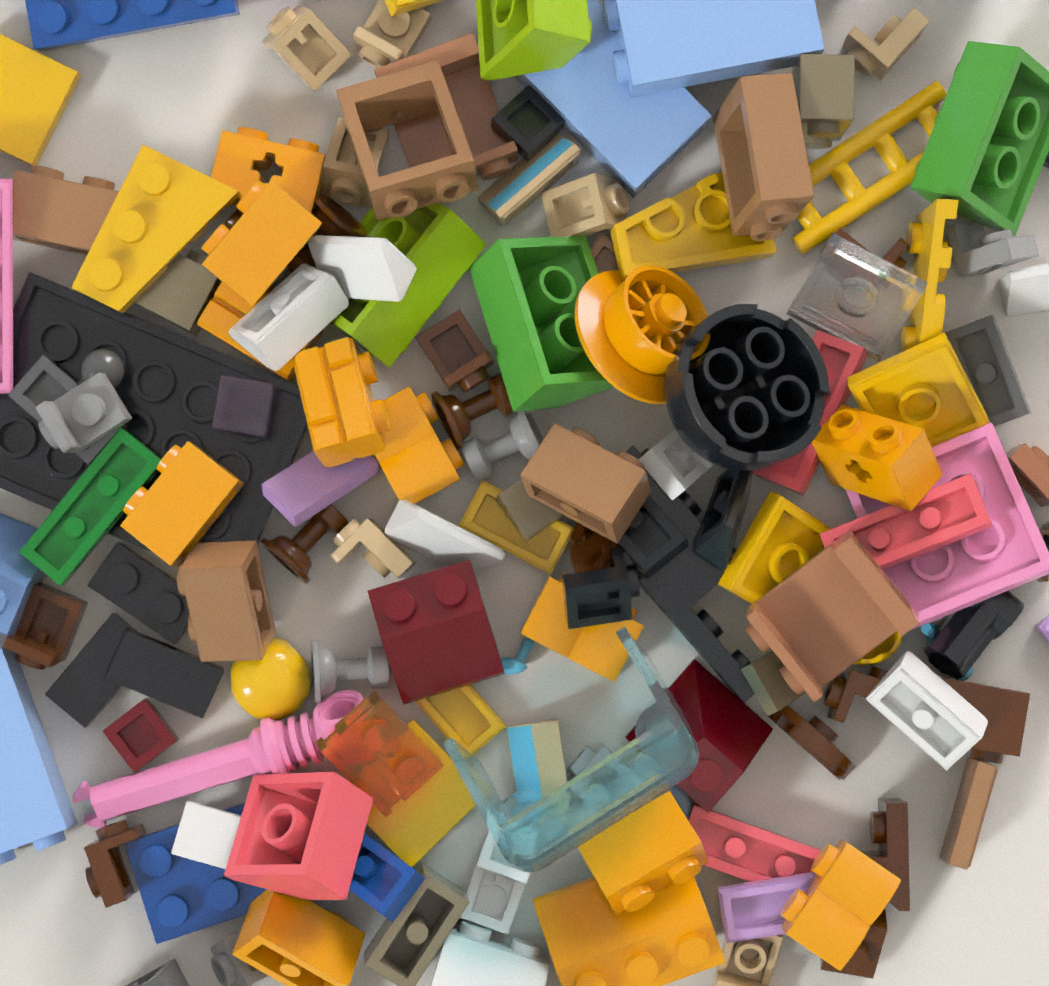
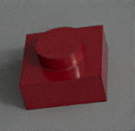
(140, 735)

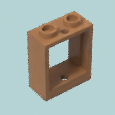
(398, 99)
(763, 155)

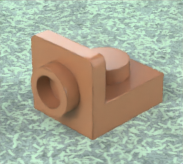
(1031, 471)

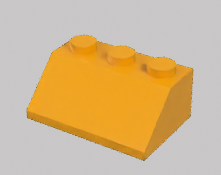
(635, 948)

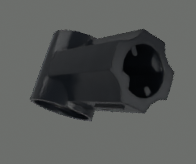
(970, 631)

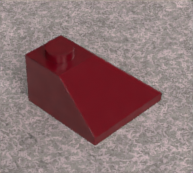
(724, 731)

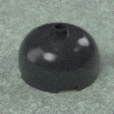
(751, 390)

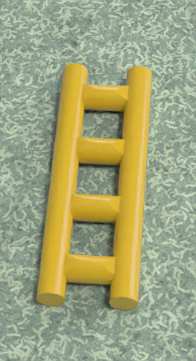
(836, 164)

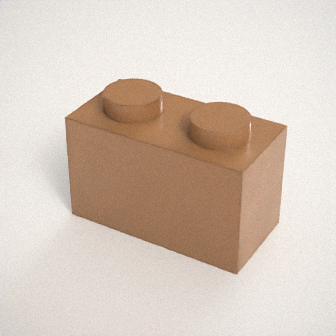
(59, 211)
(586, 481)
(227, 601)

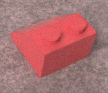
(300, 835)

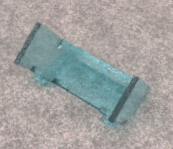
(541, 829)

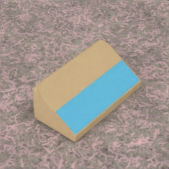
(529, 179)
(536, 756)

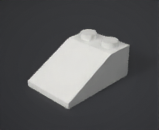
(477, 960)

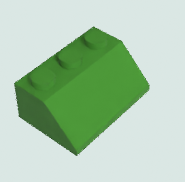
(989, 136)
(529, 311)

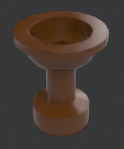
(335, 222)
(456, 415)
(293, 552)

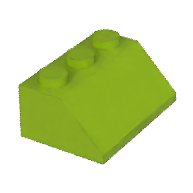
(529, 35)
(442, 252)

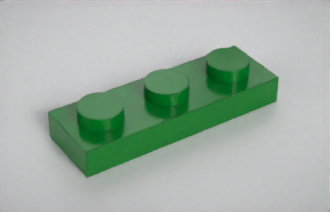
(91, 507)

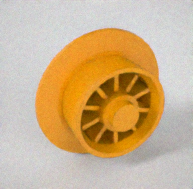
(635, 326)

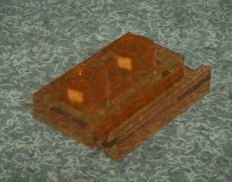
(380, 753)

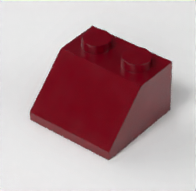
(436, 632)

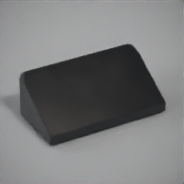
(724, 517)

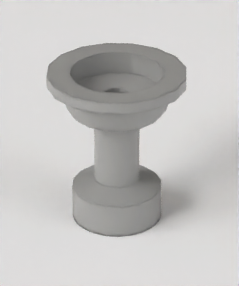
(523, 437)
(328, 670)

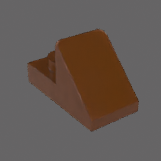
(890, 831)

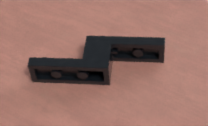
(684, 583)

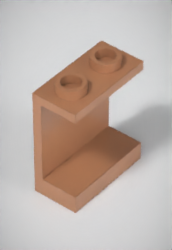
(425, 136)
(829, 615)

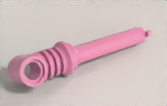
(269, 749)

